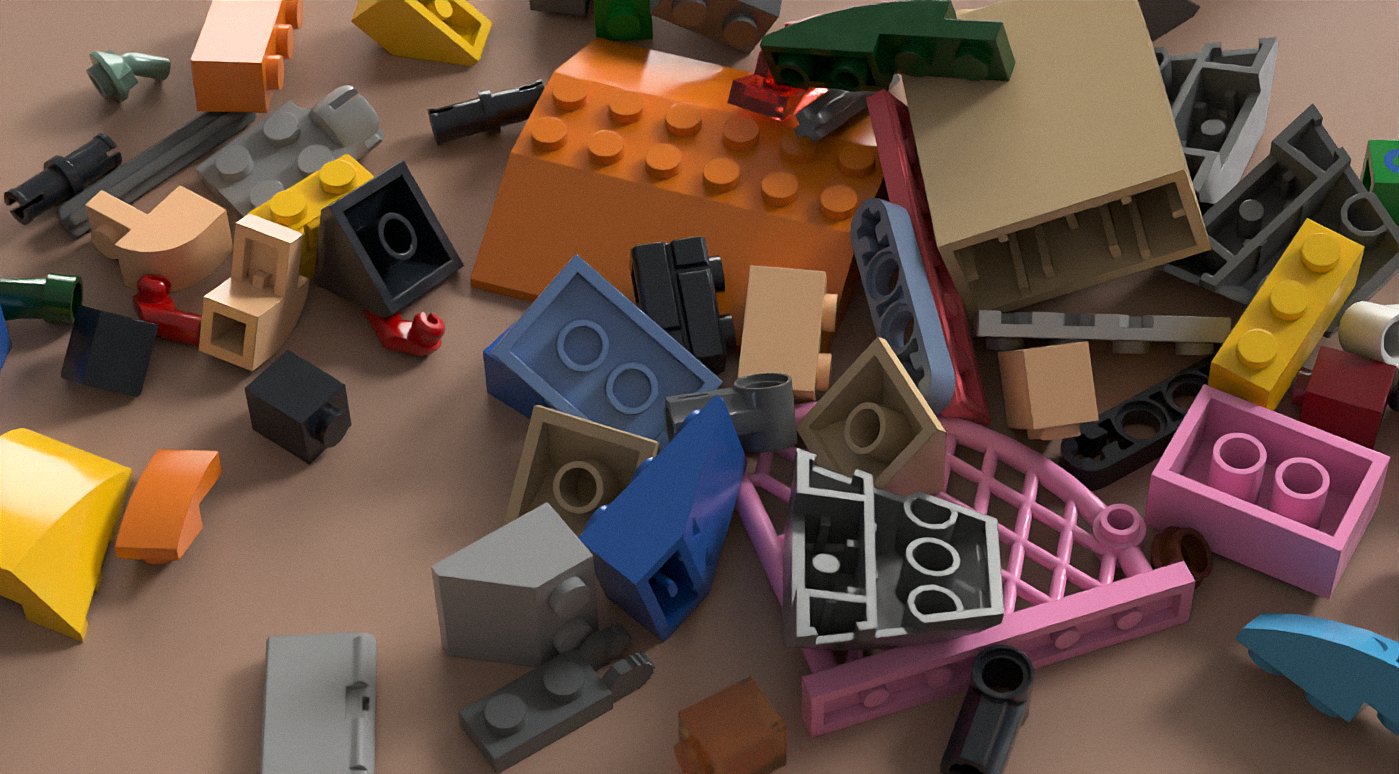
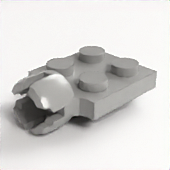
(290, 148)

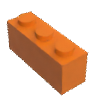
(243, 53)

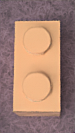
(786, 327)
(1048, 389)

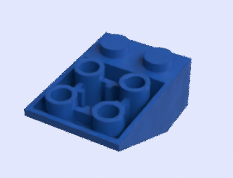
(668, 526)

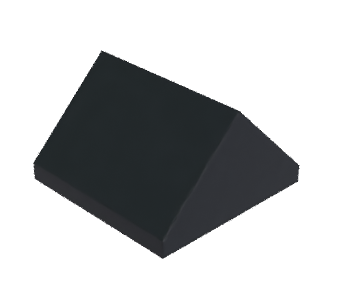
(383, 244)

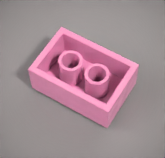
(1267, 490)

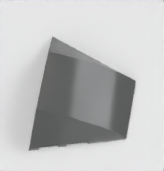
(1219, 109)
(1266, 209)
(883, 565)

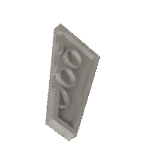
(1128, 333)

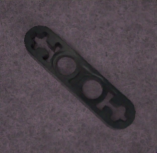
(1124, 452)

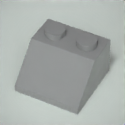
(517, 593)

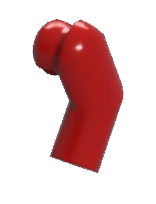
(157, 307)

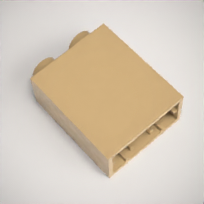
(1060, 168)

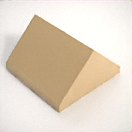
(879, 426)
(574, 466)

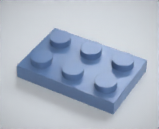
(600, 355)

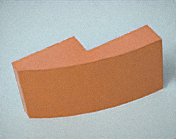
(165, 505)

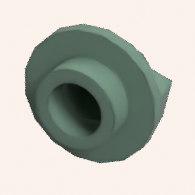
(116, 73)

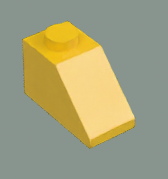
(425, 29)

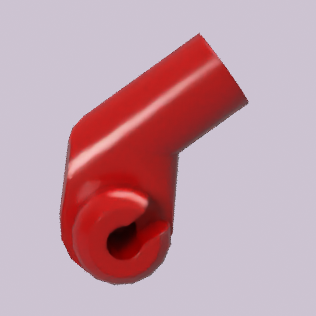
(416, 337)

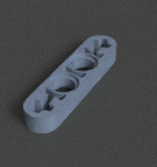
(881, 242)

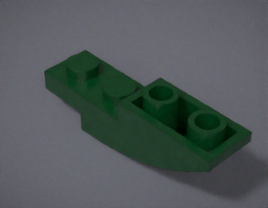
(872, 42)

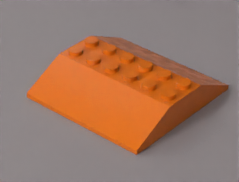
(651, 152)

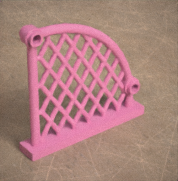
(1046, 633)

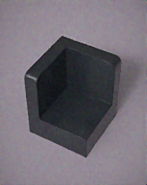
(109, 351)

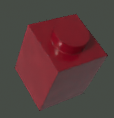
(1345, 395)

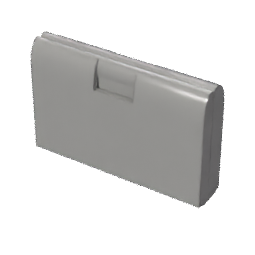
(319, 704)

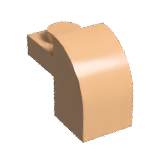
(177, 239)
(262, 299)

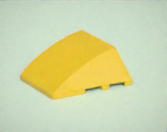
(56, 526)

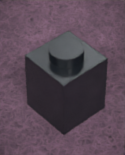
(298, 407)

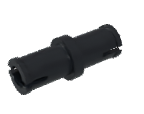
(484, 113)
(62, 178)

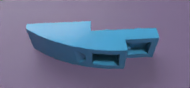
(1331, 661)

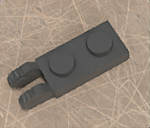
(554, 698)

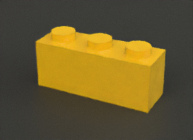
(1287, 316)

